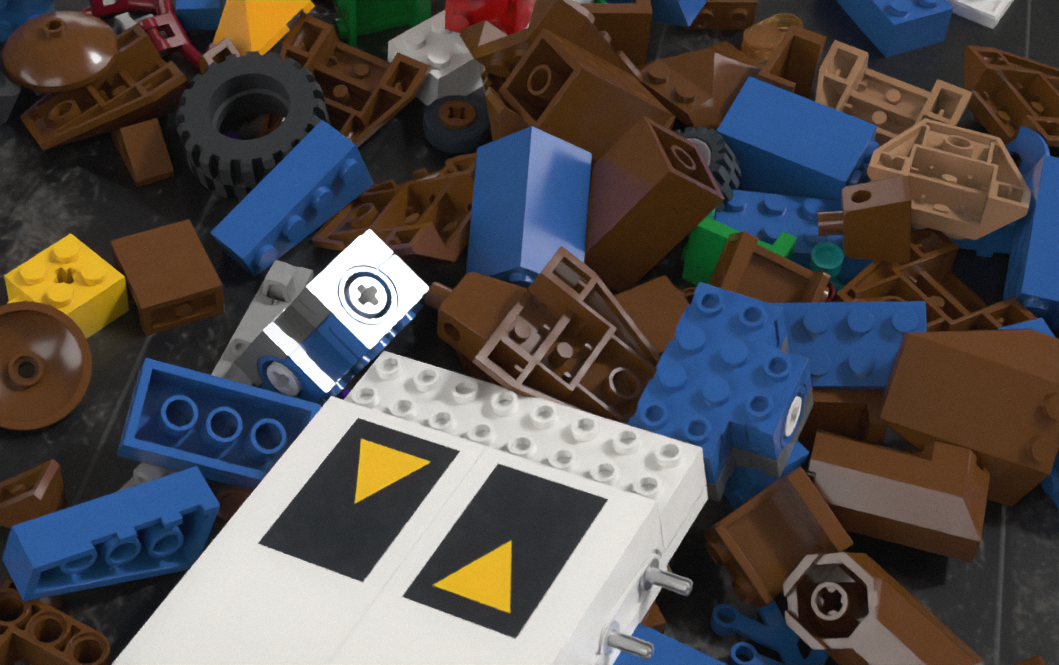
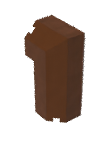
(906, 498)
(866, 615)

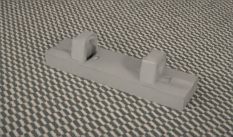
(275, 294)

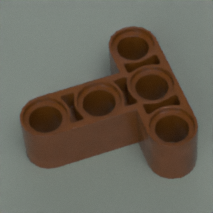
(42, 621)

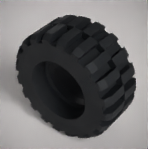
(235, 91)

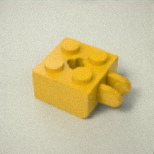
(72, 281)

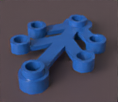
(773, 634)

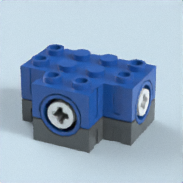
(336, 323)
(729, 386)

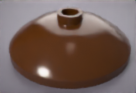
(59, 51)
(62, 363)

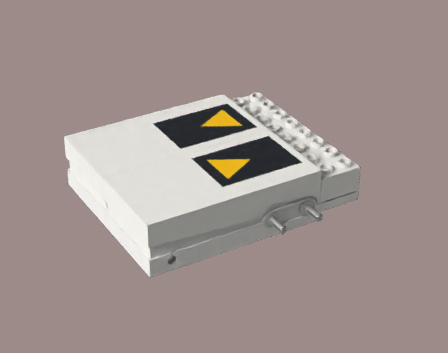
(439, 532)

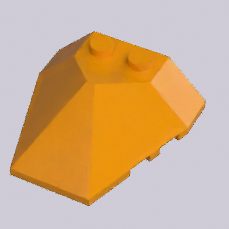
(258, 23)

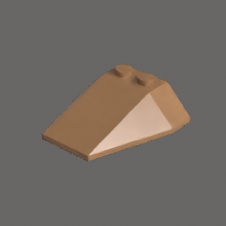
(880, 99)
(956, 179)

